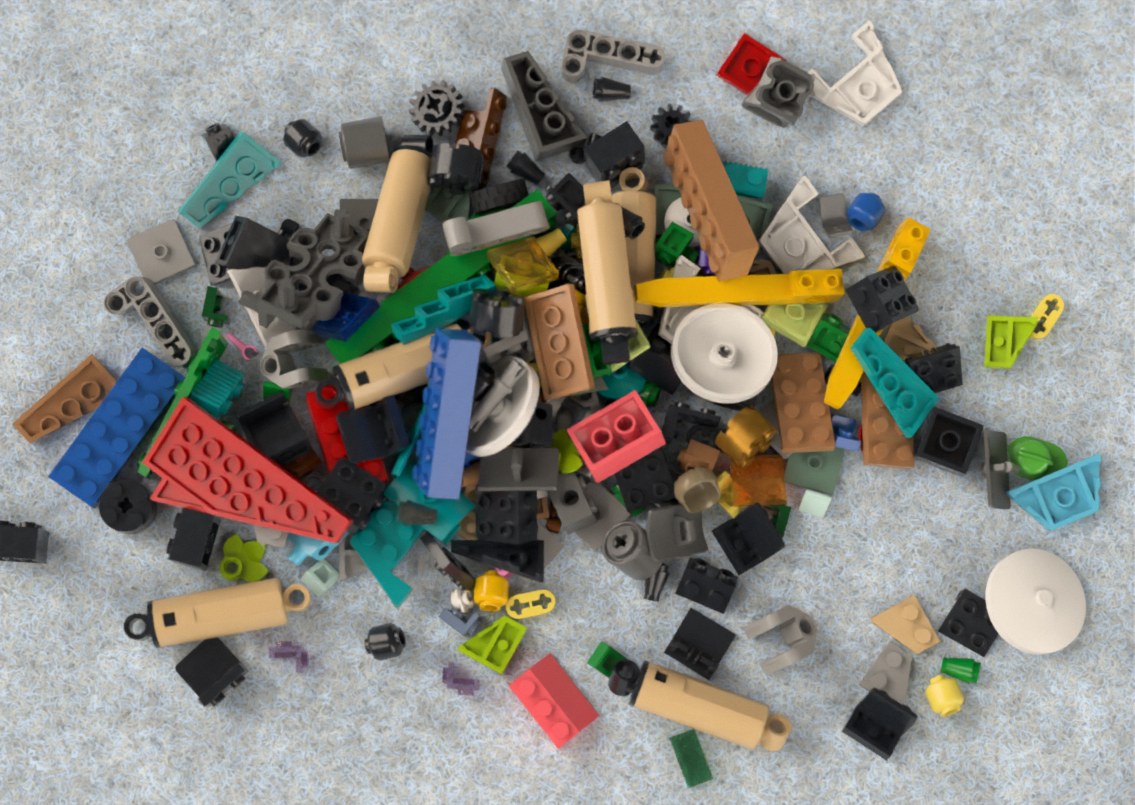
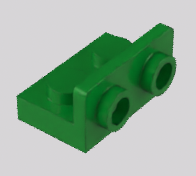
(829, 336)

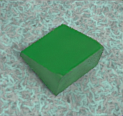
(271, 388)
(604, 659)

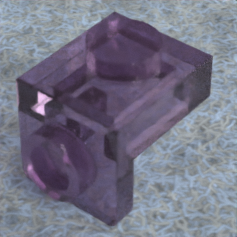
(286, 650)
(464, 686)

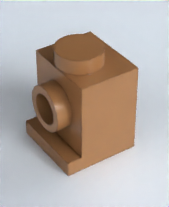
(697, 455)

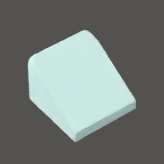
(814, 503)
(320, 577)

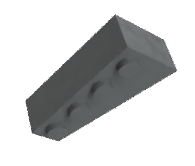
(543, 116)

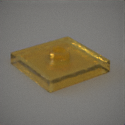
(522, 265)

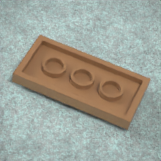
(559, 342)
(799, 404)
(882, 438)

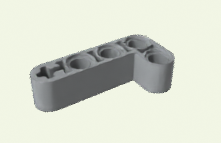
(612, 58)
(495, 228)
(156, 324)

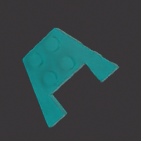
(386, 544)

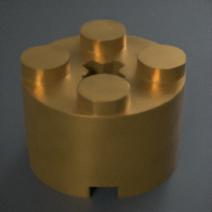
(746, 436)

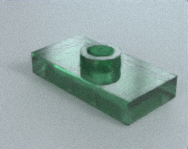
(691, 758)

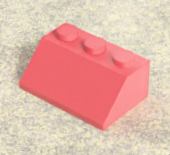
(616, 436)
(553, 700)

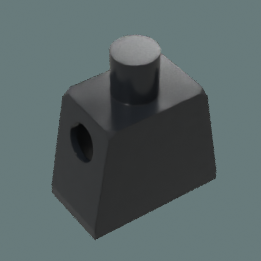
(539, 429)

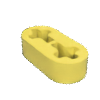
(1051, 318)
(529, 598)

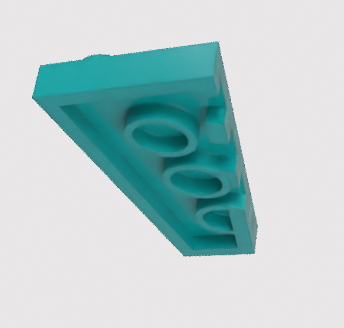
(233, 174)
(897, 385)

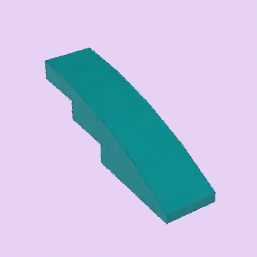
(451, 304)

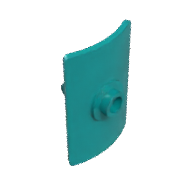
(405, 454)
(449, 510)

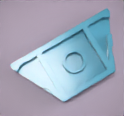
(1062, 494)

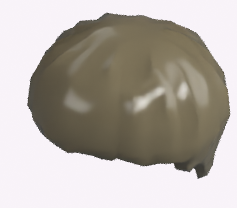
(697, 489)

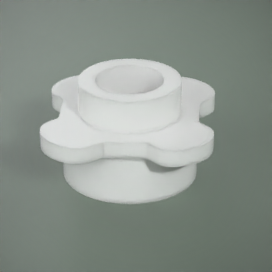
(462, 599)

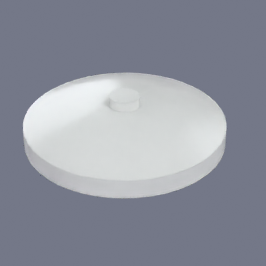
(724, 353)
(509, 416)
(1035, 601)

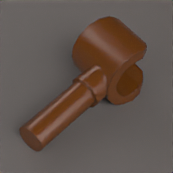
(553, 524)

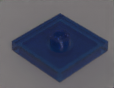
(353, 314)

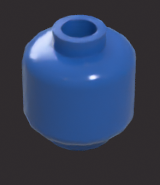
(865, 211)

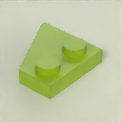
(1006, 339)
(495, 644)

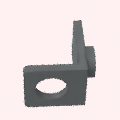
(834, 215)

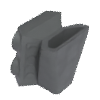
(780, 93)

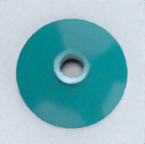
(622, 383)

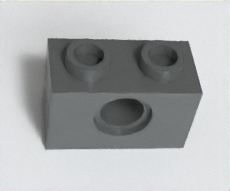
(579, 514)

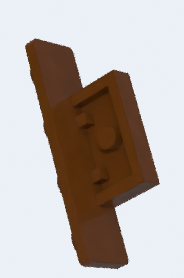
(482, 129)

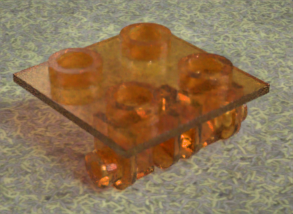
(759, 482)

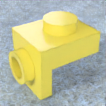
(726, 491)

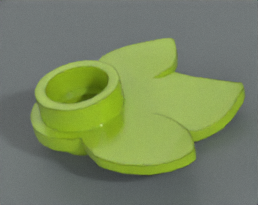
(568, 454)
(247, 558)

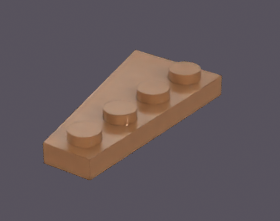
(67, 401)

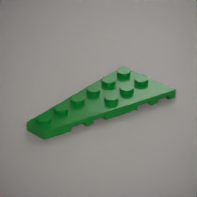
(210, 350)

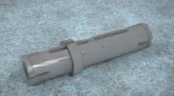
(501, 387)

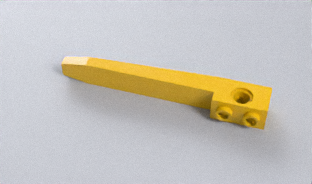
(902, 254)
(768, 289)

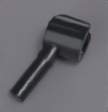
(288, 226)

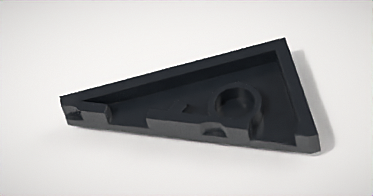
(520, 559)

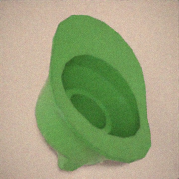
(1036, 457)

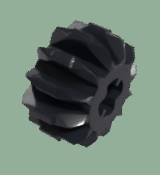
(661, 121)

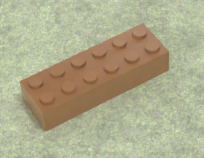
(710, 200)

